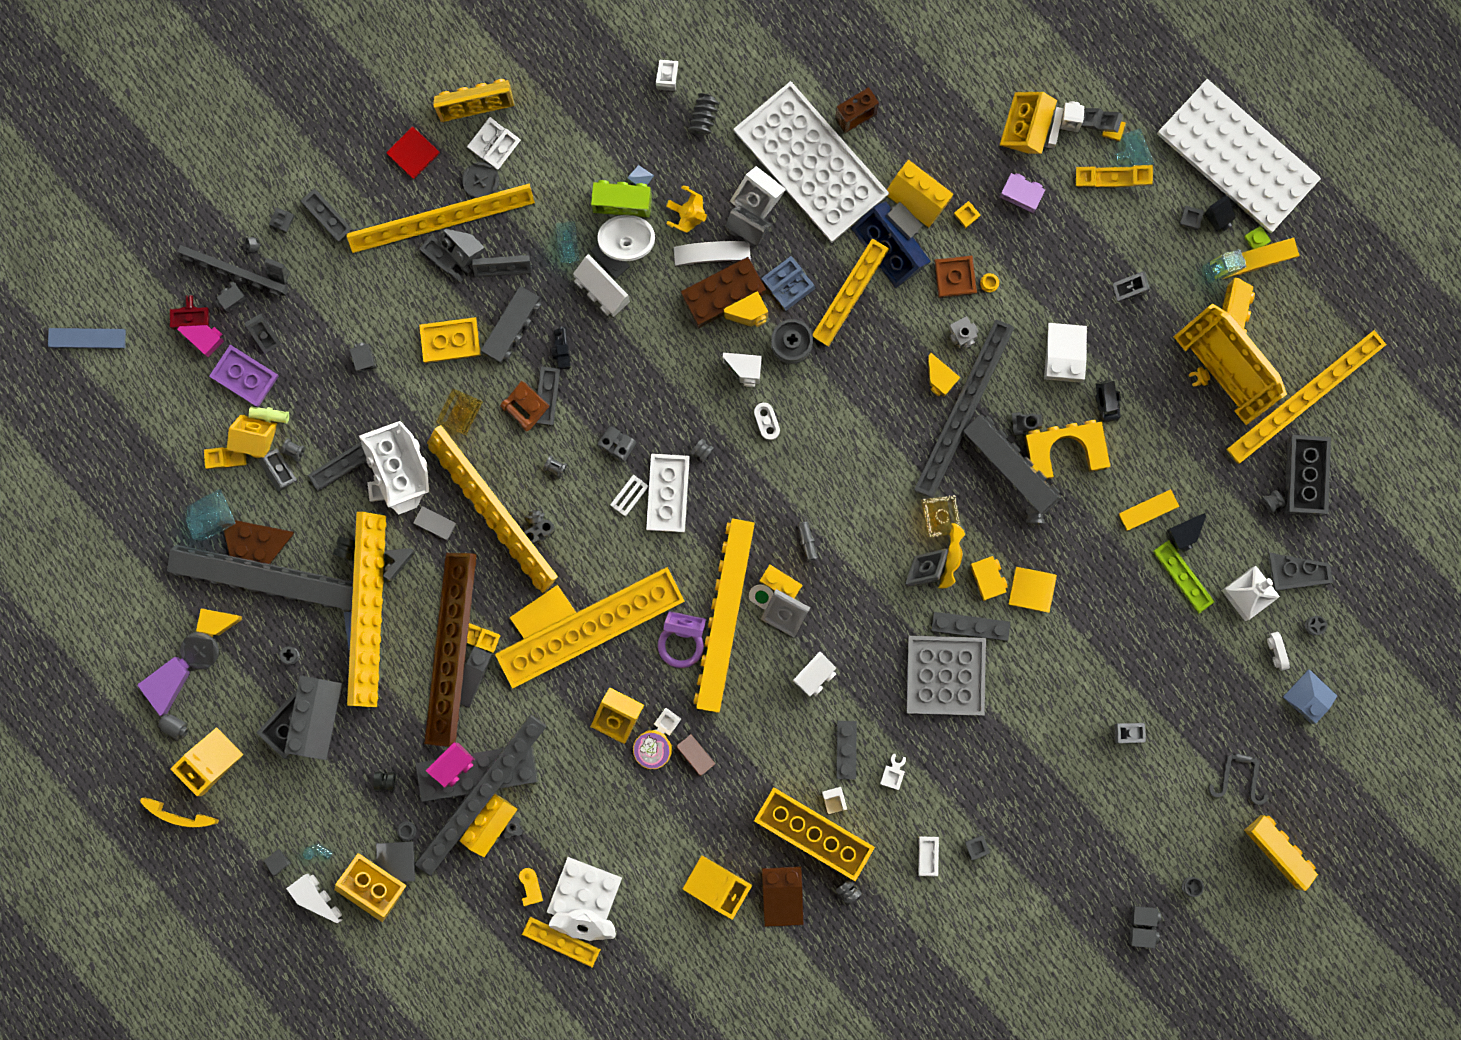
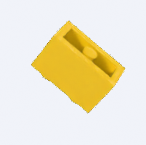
(988, 578)
(778, 580)

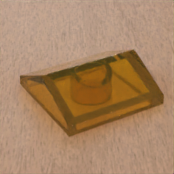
(462, 412)
(938, 517)

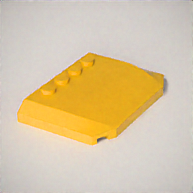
(1233, 361)

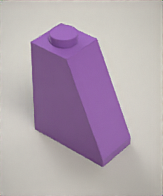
(165, 684)

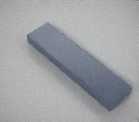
(86, 338)

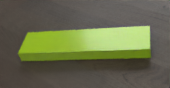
(1183, 576)

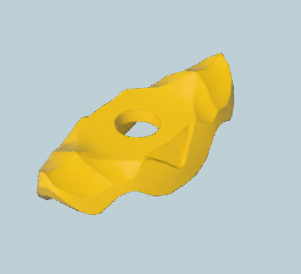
(953, 558)

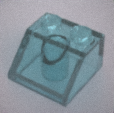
(209, 516)

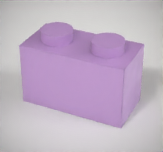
(1022, 192)

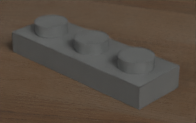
(326, 215)
(501, 266)
(548, 392)
(846, 749)

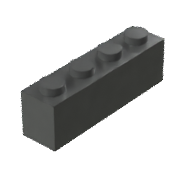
(511, 325)

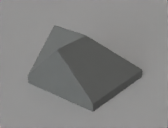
(926, 568)

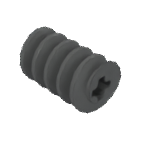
(703, 114)

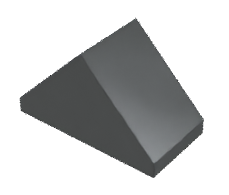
(1131, 286)

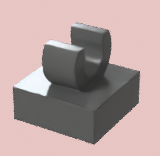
(281, 219)

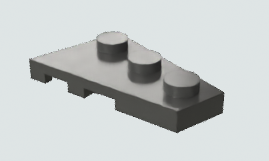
(1294, 572)

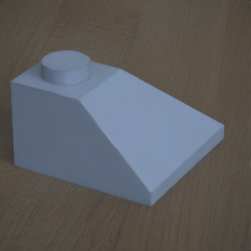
(1310, 697)

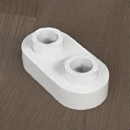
(767, 421)
(1276, 643)

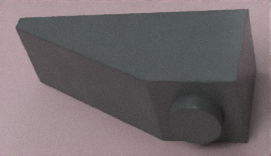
(473, 674)

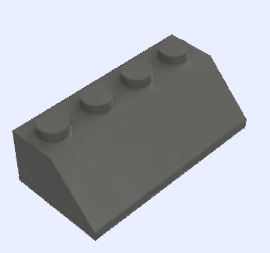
(313, 718)

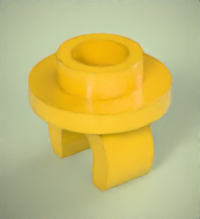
(1203, 376)

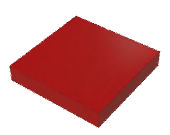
(413, 152)

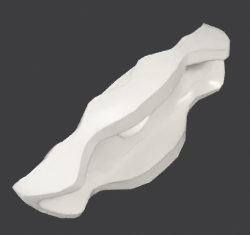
(597, 928)

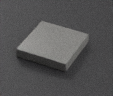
(785, 613)

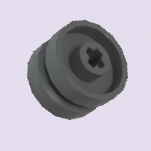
(792, 330)

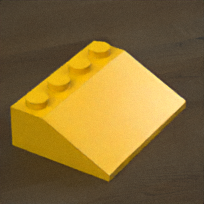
(474, 100)

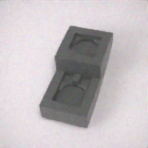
(1101, 120)

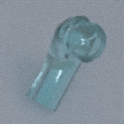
(316, 850)

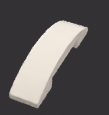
(711, 252)

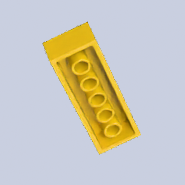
(814, 834)

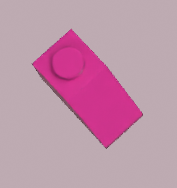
(203, 337)

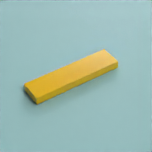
(561, 942)

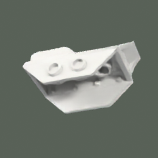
(396, 465)

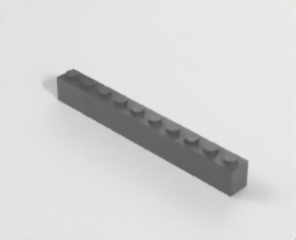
(261, 577)

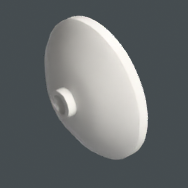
(626, 231)

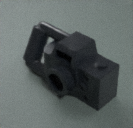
(561, 348)
(1108, 400)

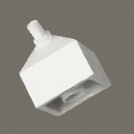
(1250, 593)

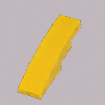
(1268, 255)

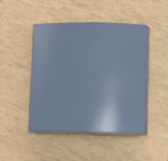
(783, 276)

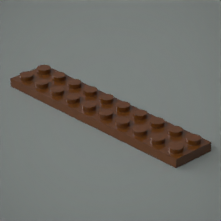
(450, 649)

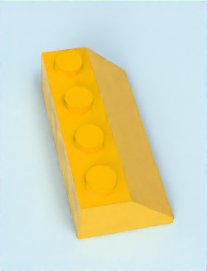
(1281, 852)

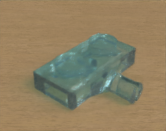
(1135, 149)

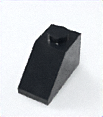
(1221, 214)
(1186, 533)

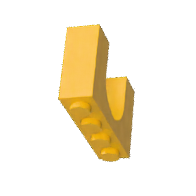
(1089, 436)

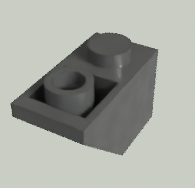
(461, 246)

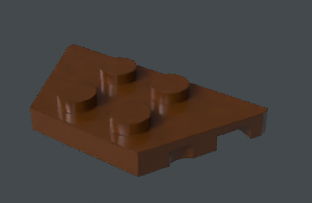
(255, 541)

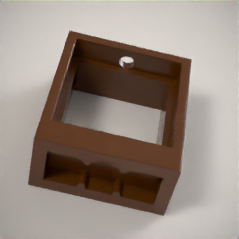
(853, 114)

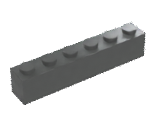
(1012, 464)

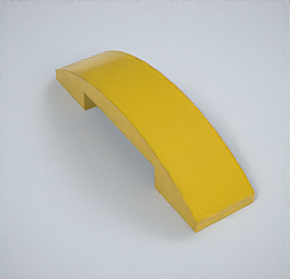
(1114, 176)
(155, 808)

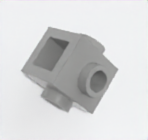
(965, 326)

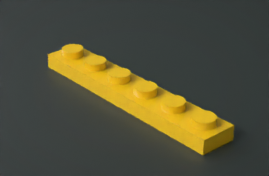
(850, 292)

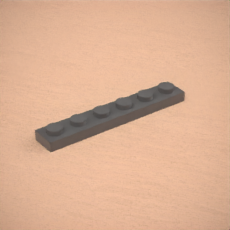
(225, 268)

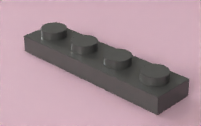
(970, 626)

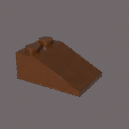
(782, 896)

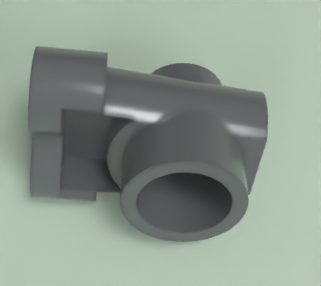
(1021, 422)

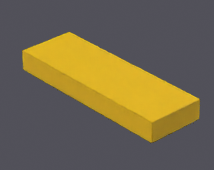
(1148, 510)

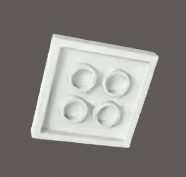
(584, 888)

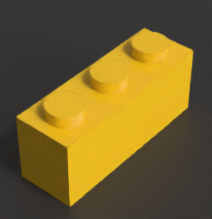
(488, 825)

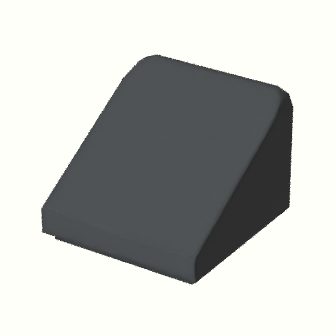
(277, 862)

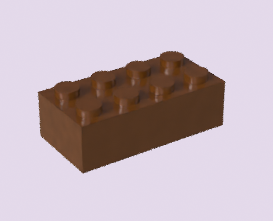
(710, 296)

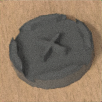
(480, 179)
(199, 650)

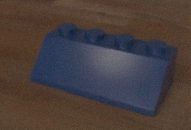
(904, 255)

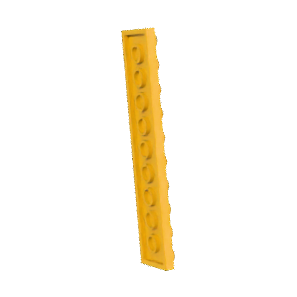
(491, 508)
(366, 610)
(589, 627)

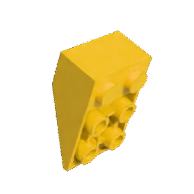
(207, 762)
(717, 887)

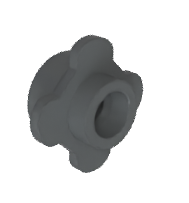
(535, 516)
(516, 831)

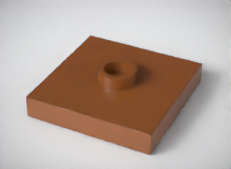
(955, 276)

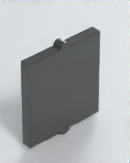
(904, 220)

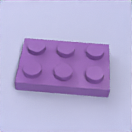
(244, 376)

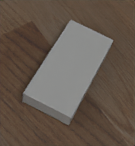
(435, 523)

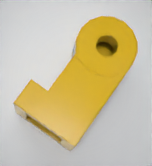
(530, 881)

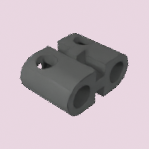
(616, 444)
(538, 531)

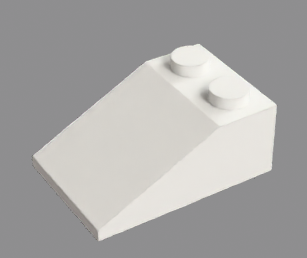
(1066, 353)

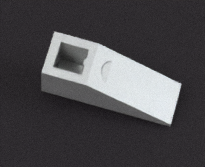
(306, 895)

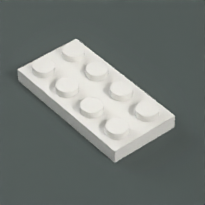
(667, 493)

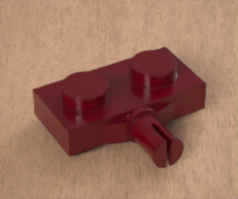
(189, 315)

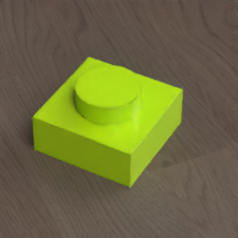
(1257, 238)

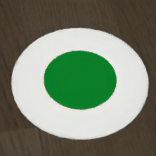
(760, 595)

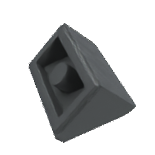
(277, 470)

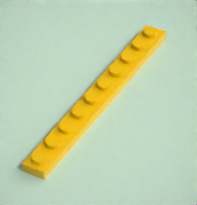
(440, 218)
(1306, 397)

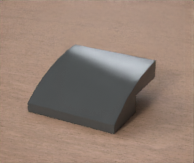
(397, 859)

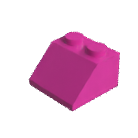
(451, 765)

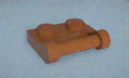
(529, 401)

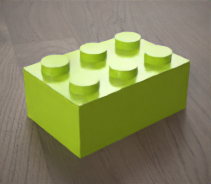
(621, 199)

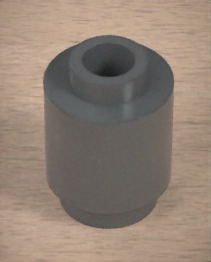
(173, 726)

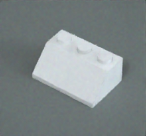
(600, 286)

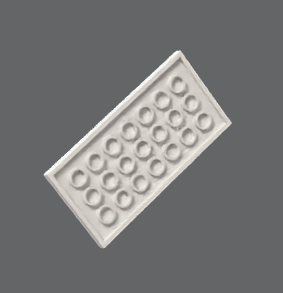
(1238, 156)
(811, 162)

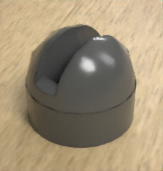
(251, 244)

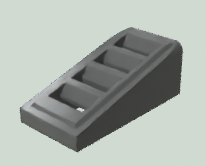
(276, 271)

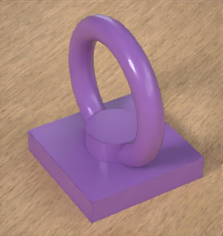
(683, 626)

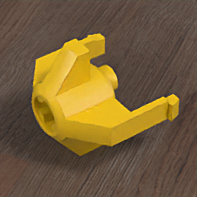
(690, 212)

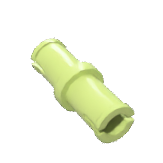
(269, 414)

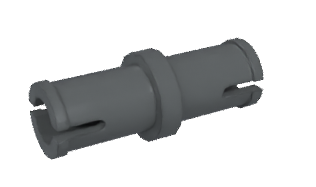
(807, 541)

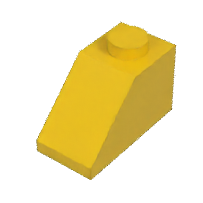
(940, 376)
(215, 622)

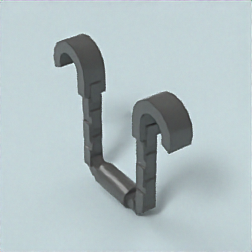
(1244, 759)

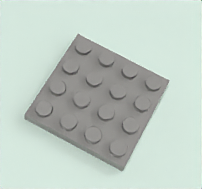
(946, 675)

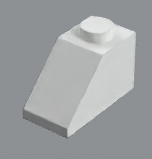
(1072, 116)

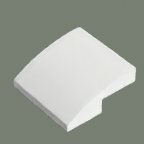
(500, 148)

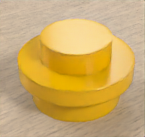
(989, 282)

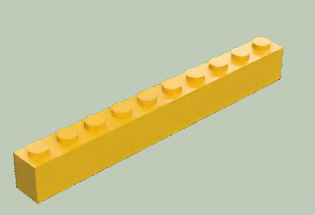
(725, 615)

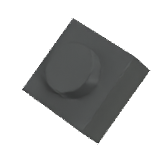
(1191, 217)
(977, 847)

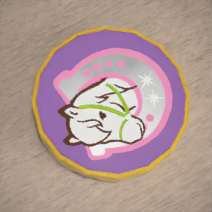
(652, 749)

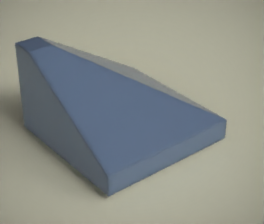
(640, 175)

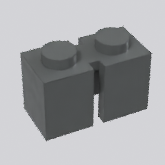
(1141, 936)

